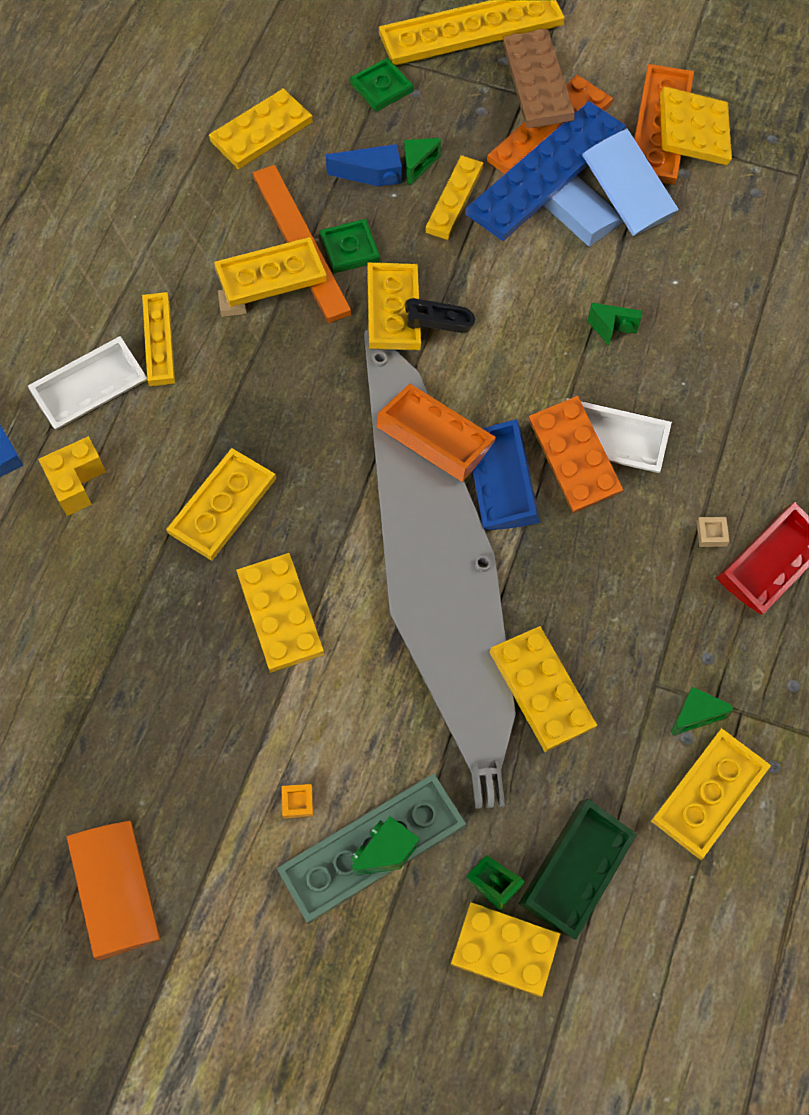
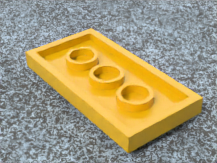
(260, 128)
(270, 271)
(388, 290)
(221, 504)
(280, 612)
(542, 688)
(711, 794)

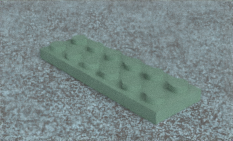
(324, 875)

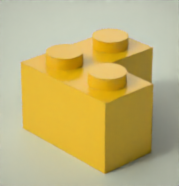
(69, 469)

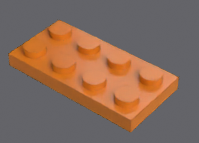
(575, 454)

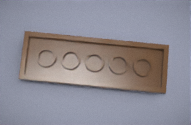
(538, 79)

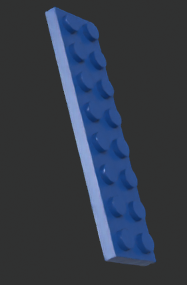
(542, 172)

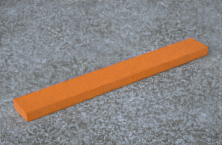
(294, 228)

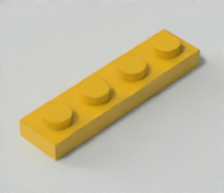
(454, 197)
(158, 339)

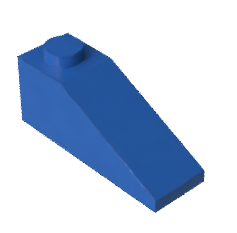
(371, 165)

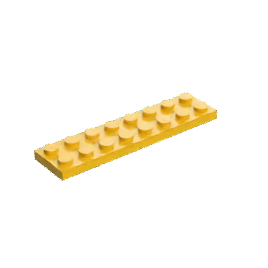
(466, 27)

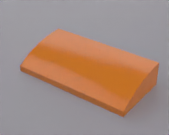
(435, 432)
(113, 889)

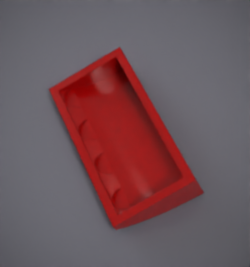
(770, 561)

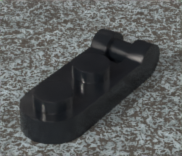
(438, 316)

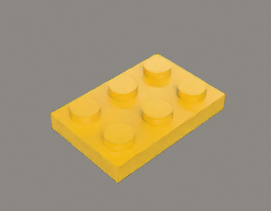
(505, 949)

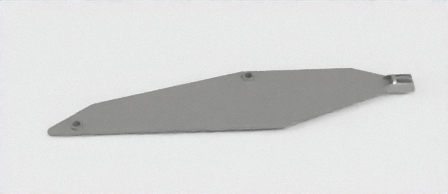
(437, 590)

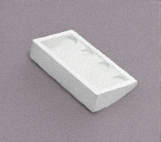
(87, 383)
(630, 437)

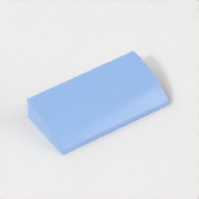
(630, 182)
(584, 211)

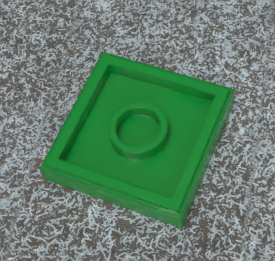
(381, 84)
(349, 246)

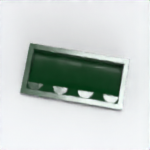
(578, 869)

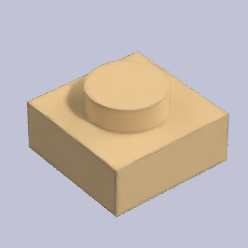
(225, 310)
(712, 531)

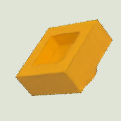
(297, 801)

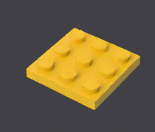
(695, 126)

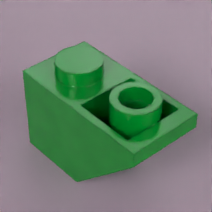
(387, 850)

